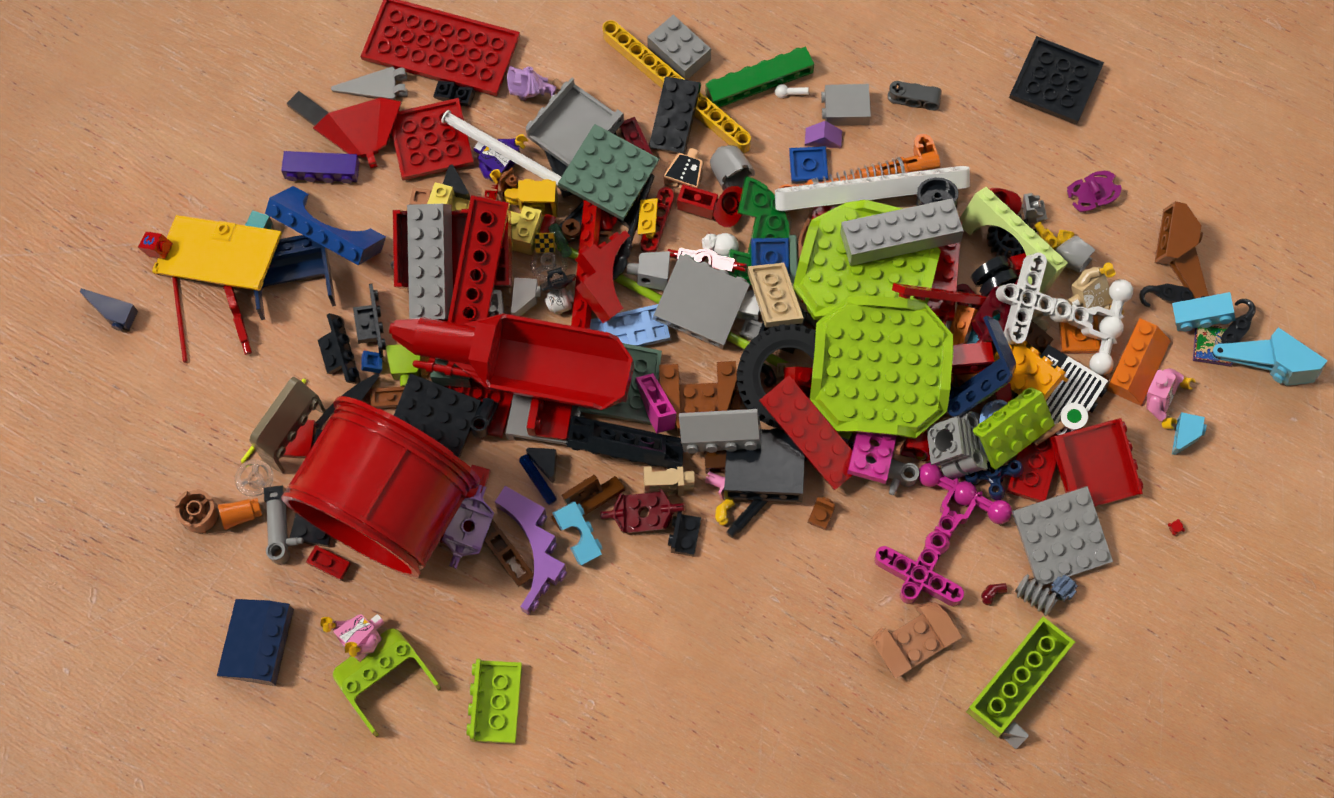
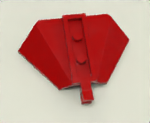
(361, 127)

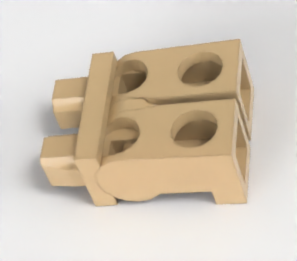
(670, 481)

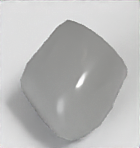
(1076, 253)

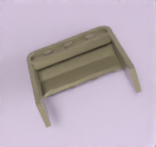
(283, 420)

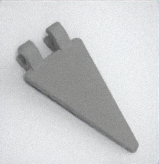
(376, 84)

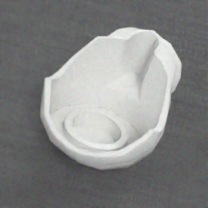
(720, 243)

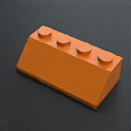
(1139, 362)

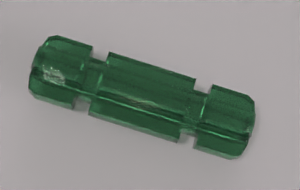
(560, 240)

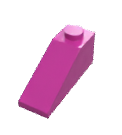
(656, 403)

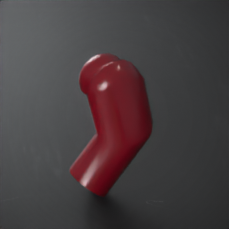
(991, 590)

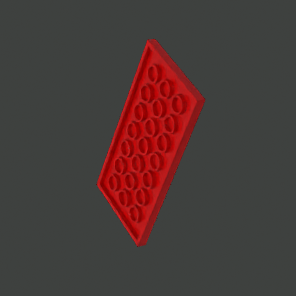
(440, 45)

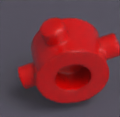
(1176, 527)

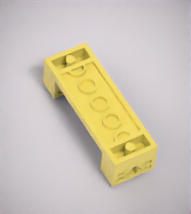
(522, 225)

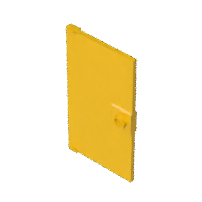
(218, 252)

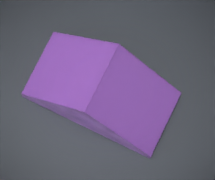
(823, 135)

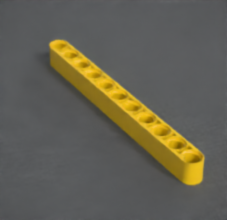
(659, 67)

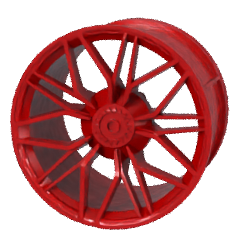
(380, 486)

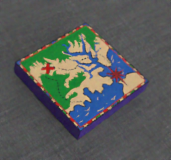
(1204, 342)

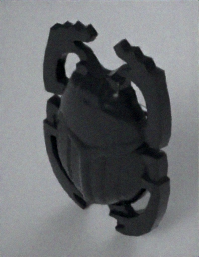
(557, 283)

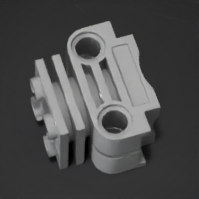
(956, 446)

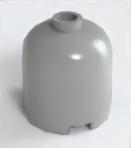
(730, 166)

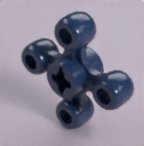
(996, 478)

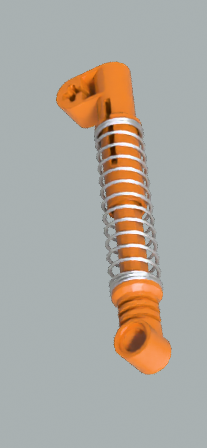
(918, 162)

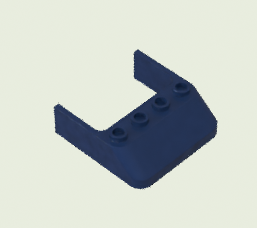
(296, 260)

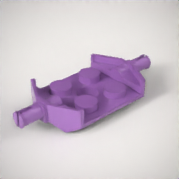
(468, 543)

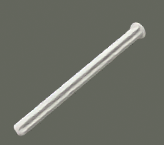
(500, 147)

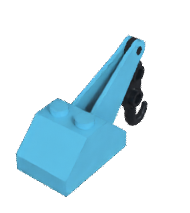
(1282, 355)

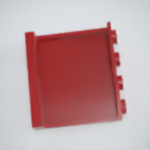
(1098, 459)

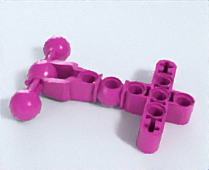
(964, 494)

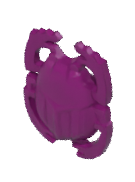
(1094, 190)

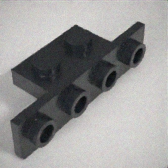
(367, 324)
(337, 350)

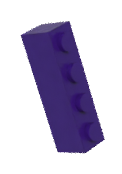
(320, 167)

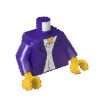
(494, 164)

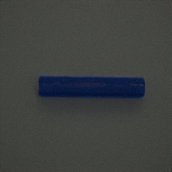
(537, 479)

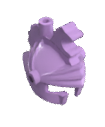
(527, 83)

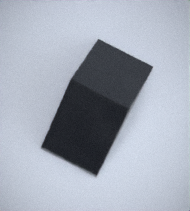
(453, 179)
(545, 460)

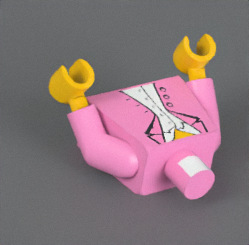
(1162, 392)
(356, 634)

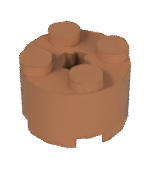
(204, 504)

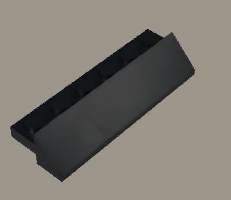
(625, 442)

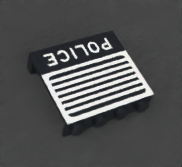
(1082, 387)

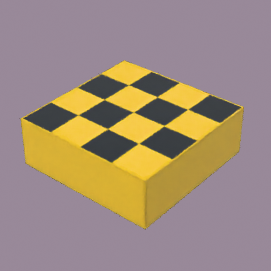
(544, 242)

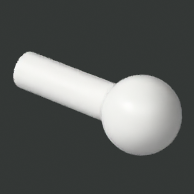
(783, 91)

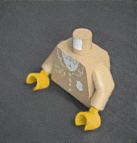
(1092, 288)

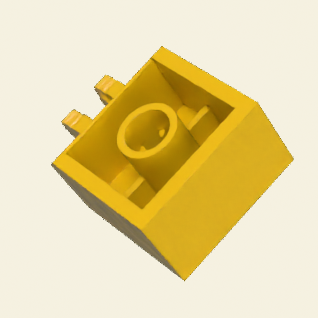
(535, 194)

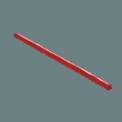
(179, 318)

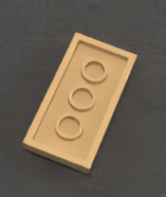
(775, 294)

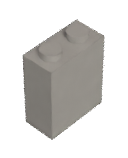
(846, 104)

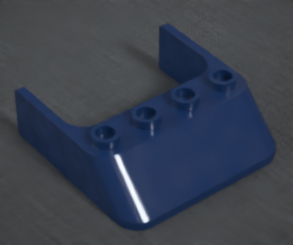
(988, 380)

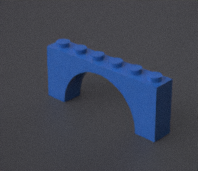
(355, 246)

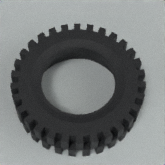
(757, 352)

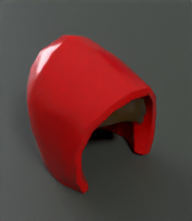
(917, 448)

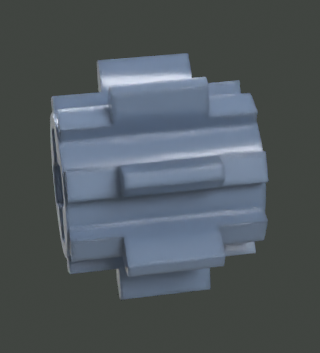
(1064, 587)

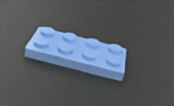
(634, 327)

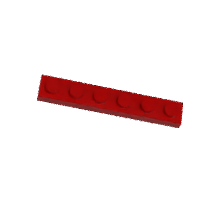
(936, 295)

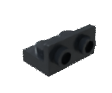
(685, 534)

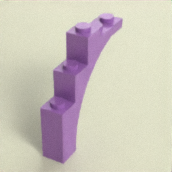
(529, 517)

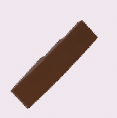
(507, 555)

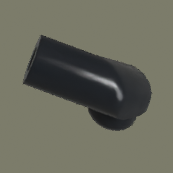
(770, 375)

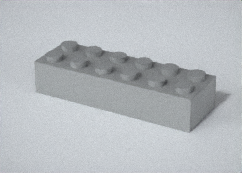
(901, 232)
(430, 260)

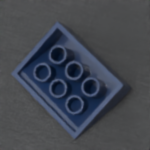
(255, 641)

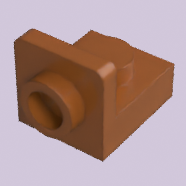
(822, 512)

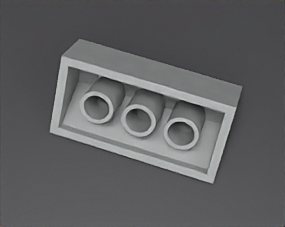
(720, 430)

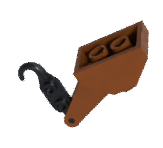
(1176, 246)

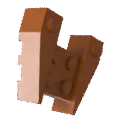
(702, 396)

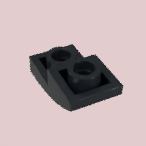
(449, 90)

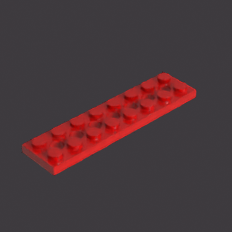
(468, 262)

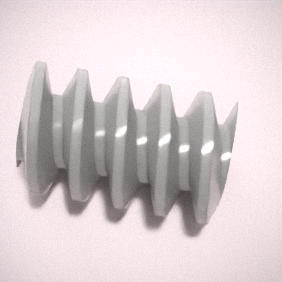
(1036, 594)

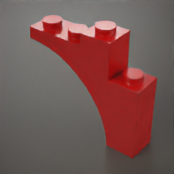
(597, 284)

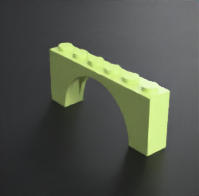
(989, 210)

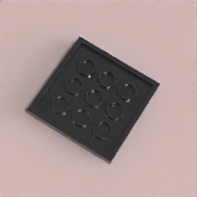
(1056, 80)
(438, 412)

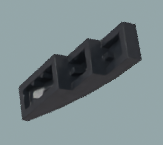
(356, 392)

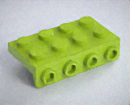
(1014, 426)
(494, 701)

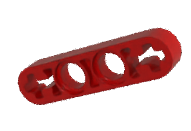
(660, 221)

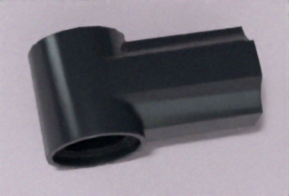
(484, 416)

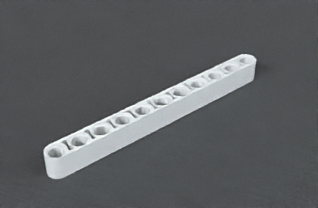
(865, 188)

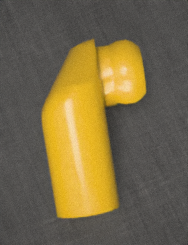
(721, 511)

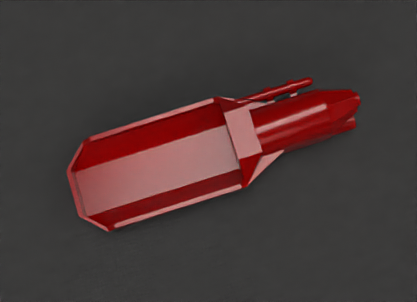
(524, 357)

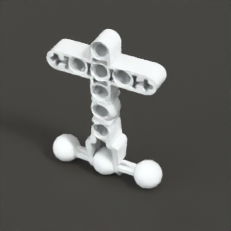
(1110, 327)

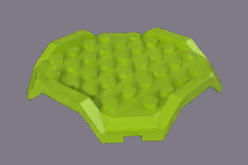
(825, 272)
(882, 366)

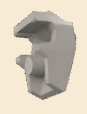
(1034, 209)

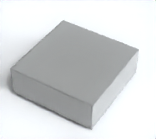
(750, 329)

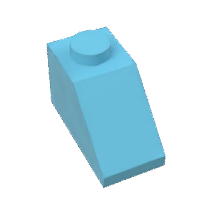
(1187, 431)

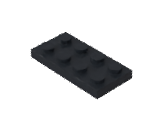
(675, 115)

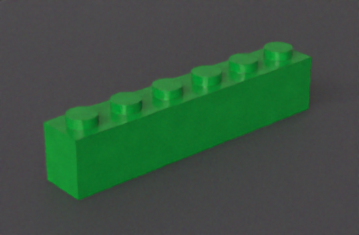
(759, 77)

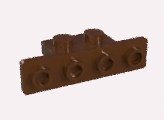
(592, 494)

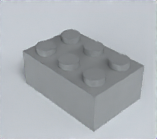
(679, 47)

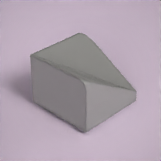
(1014, 735)

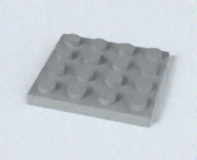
(1062, 536)

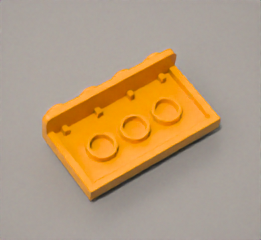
(1033, 371)

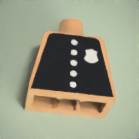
(684, 170)

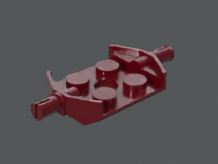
(987, 308)
(628, 509)

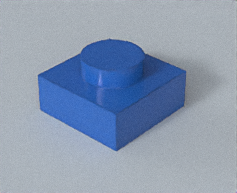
(371, 362)

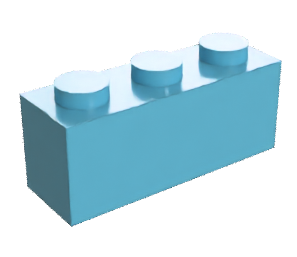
(1204, 312)

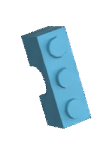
(587, 547)

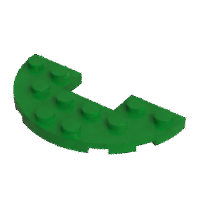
(759, 203)

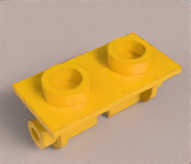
(648, 217)

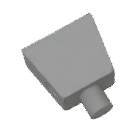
(652, 269)

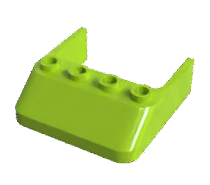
(356, 676)

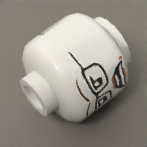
(559, 301)

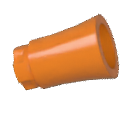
(239, 512)

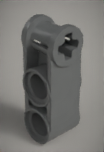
(915, 95)

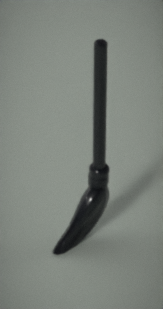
(625, 250)

